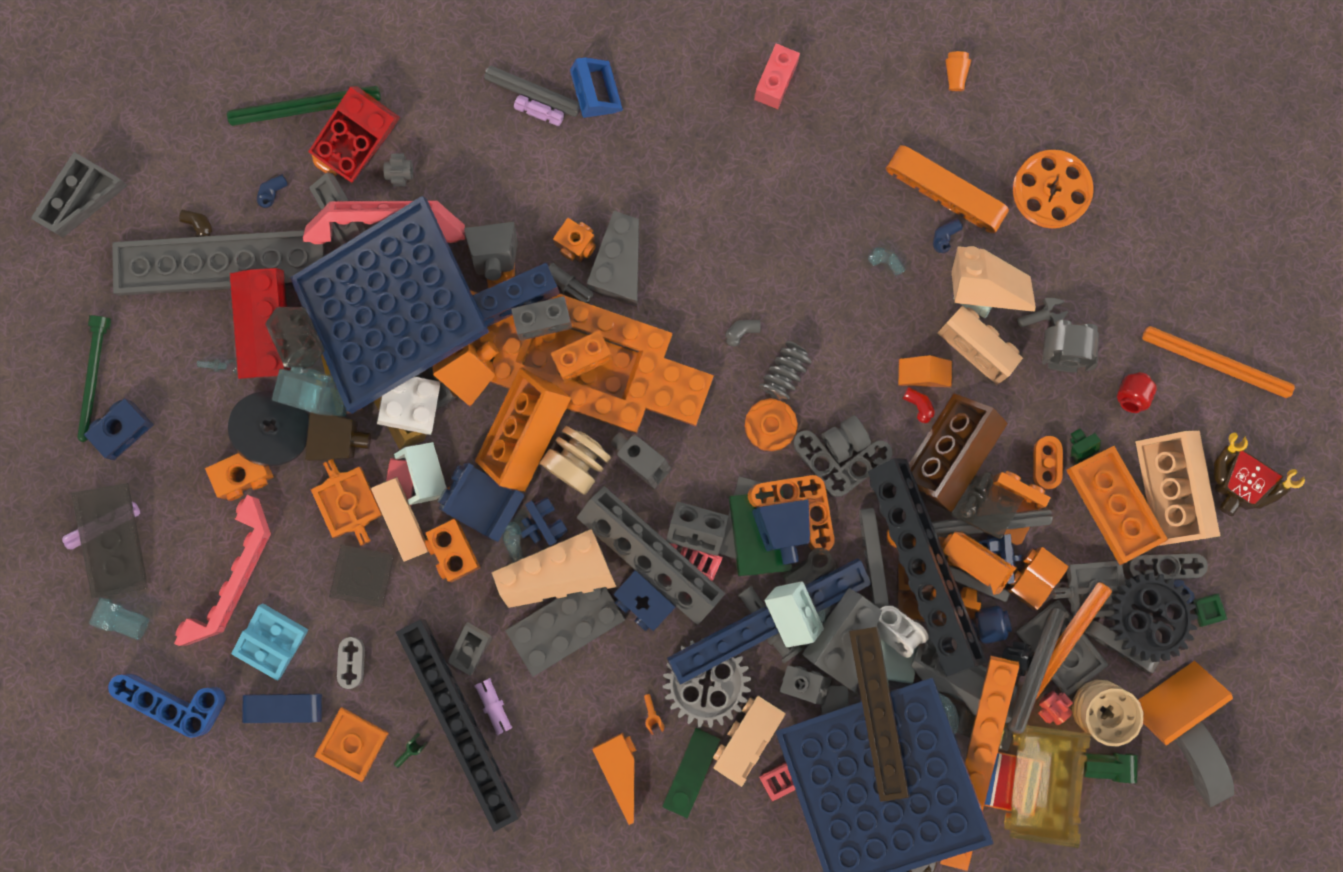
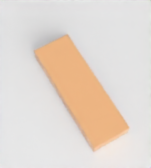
(400, 519)

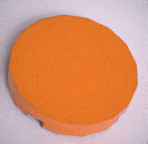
(771, 433)

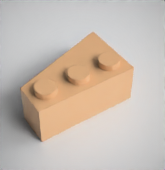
(748, 739)

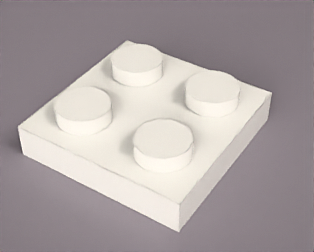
(410, 406)

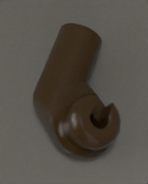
(199, 221)

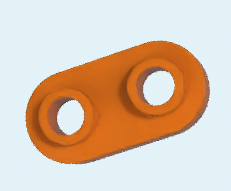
(1048, 463)

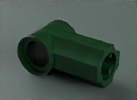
(1115, 767)

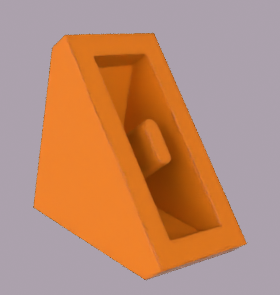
(925, 371)

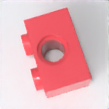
(776, 76)

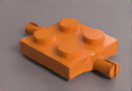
(346, 502)

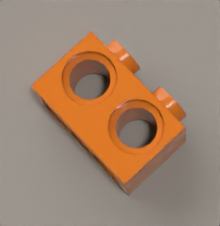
(581, 356)
(458, 547)

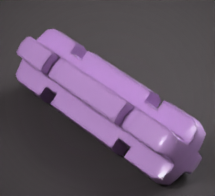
(538, 110)

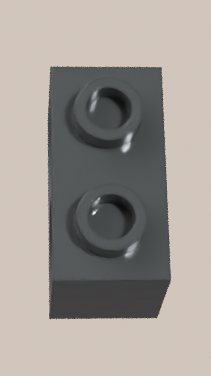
(541, 318)
(697, 528)

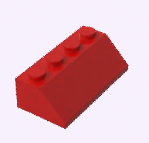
(254, 299)

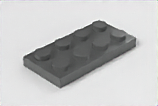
(563, 627)

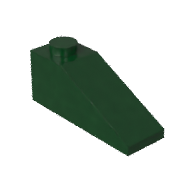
(691, 773)

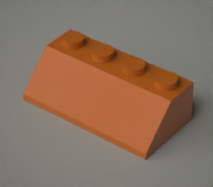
(522, 430)

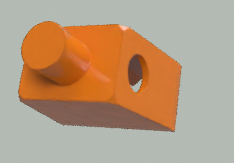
(467, 370)

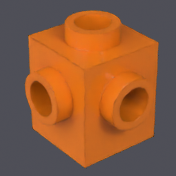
(572, 232)

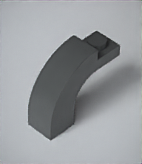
(1207, 764)

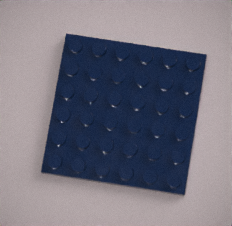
(389, 304)
(840, 794)

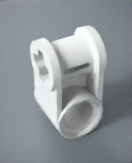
(900, 631)

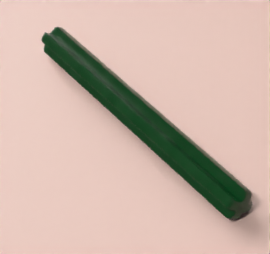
(292, 107)

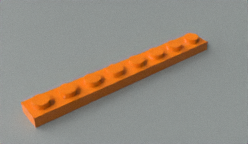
(987, 734)

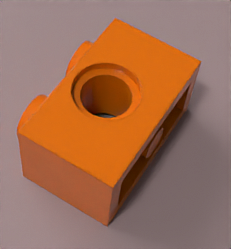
(224, 481)

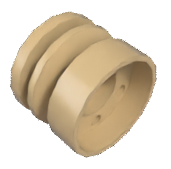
(575, 460)
(1122, 714)

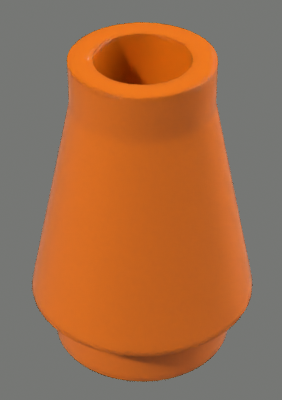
(957, 69)

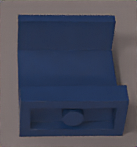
(479, 501)

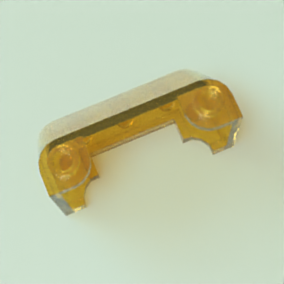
(1047, 785)

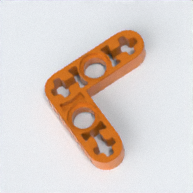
(818, 499)

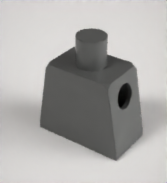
(492, 248)
(647, 465)

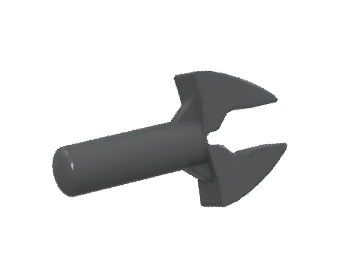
(1043, 314)

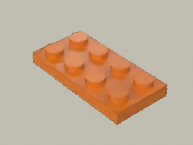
(1117, 505)

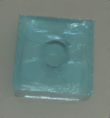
(309, 391)

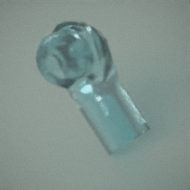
(888, 257)

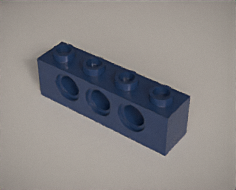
(521, 290)

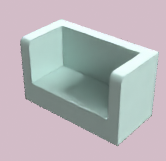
(424, 472)
(794, 614)

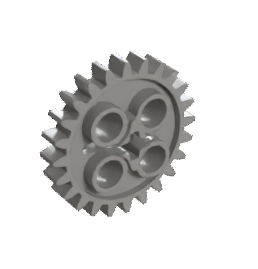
(731, 687)

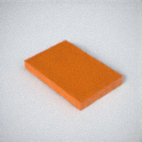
(1182, 702)

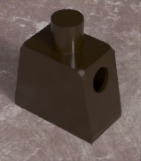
(333, 438)

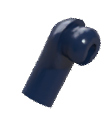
(268, 190)
(943, 234)

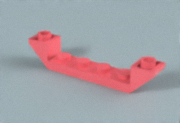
(320, 228)
(250, 513)

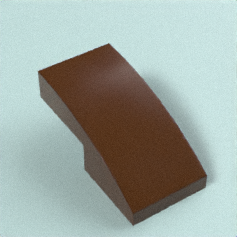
(906, 598)

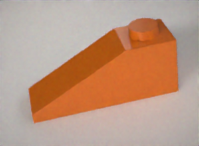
(618, 766)

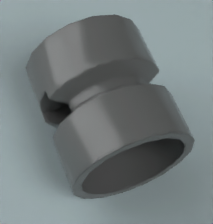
(846, 439)

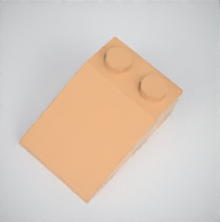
(990, 281)

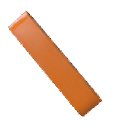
(948, 188)

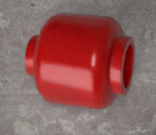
(1136, 392)

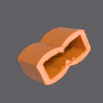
(1037, 577)

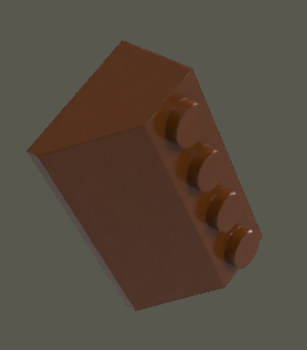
(955, 450)

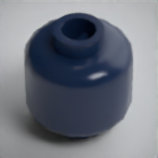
(992, 624)

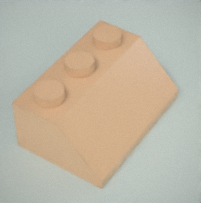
(981, 345)

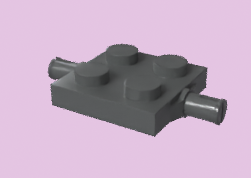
(1084, 578)

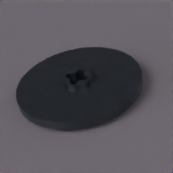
(273, 447)

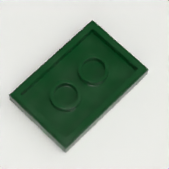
(749, 547)

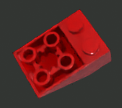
(353, 133)

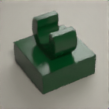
(1083, 446)

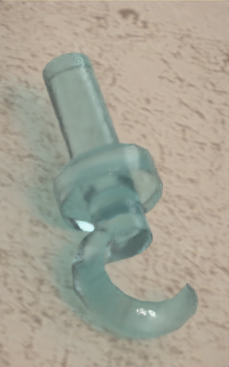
(216, 365)

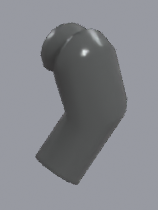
(739, 328)

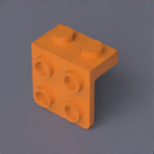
(1033, 500)

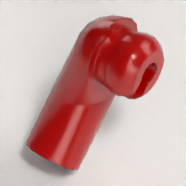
(923, 404)

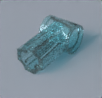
(118, 619)

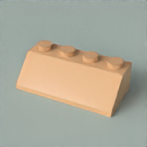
(1178, 486)

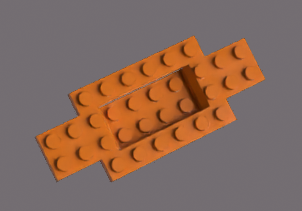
(616, 390)

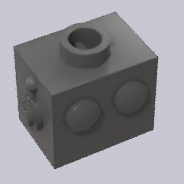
(815, 684)

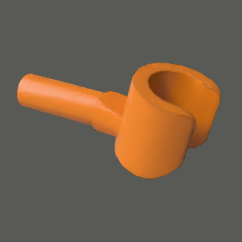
(652, 717)

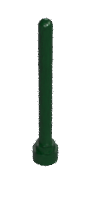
(98, 327)

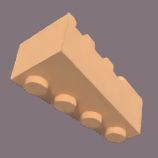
(555, 571)

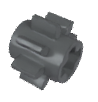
(398, 169)

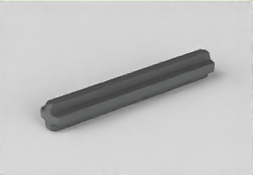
(532, 91)

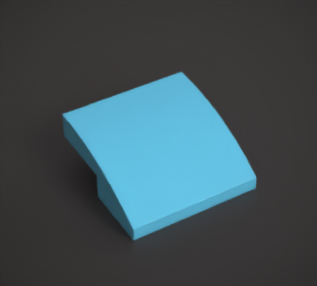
(269, 641)

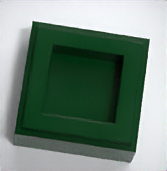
(1209, 610)

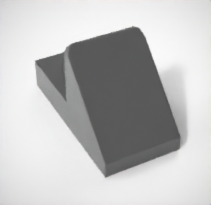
(469, 648)

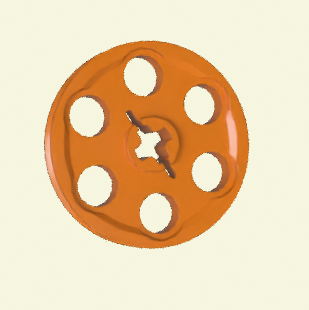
(1064, 185)

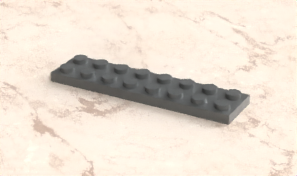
(206, 261)

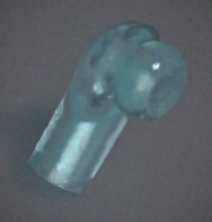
(512, 541)

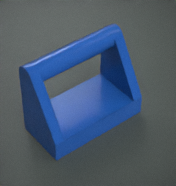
(585, 90)

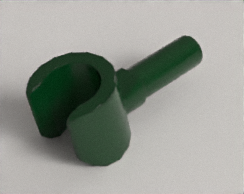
(412, 749)

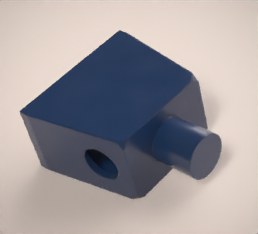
(784, 528)

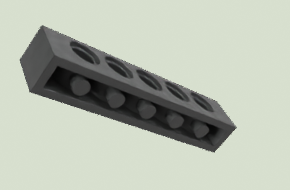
(650, 555)

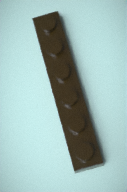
(879, 714)

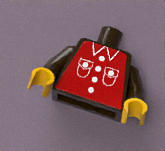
(1248, 480)

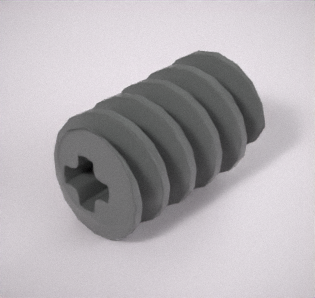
(786, 371)

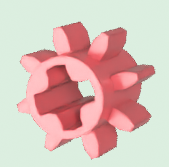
(1055, 708)

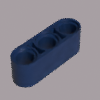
(282, 708)

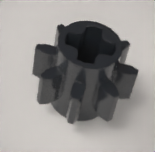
(1019, 653)

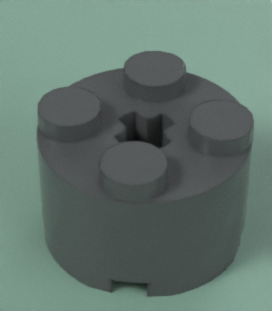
(1070, 346)

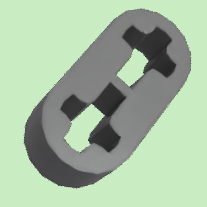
(344, 661)

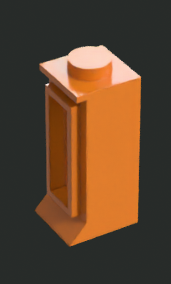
(978, 561)

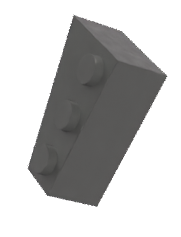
(76, 195)
(617, 261)
(833, 647)

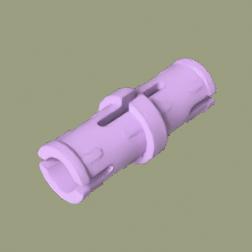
(493, 706)

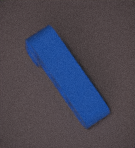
(163, 700)

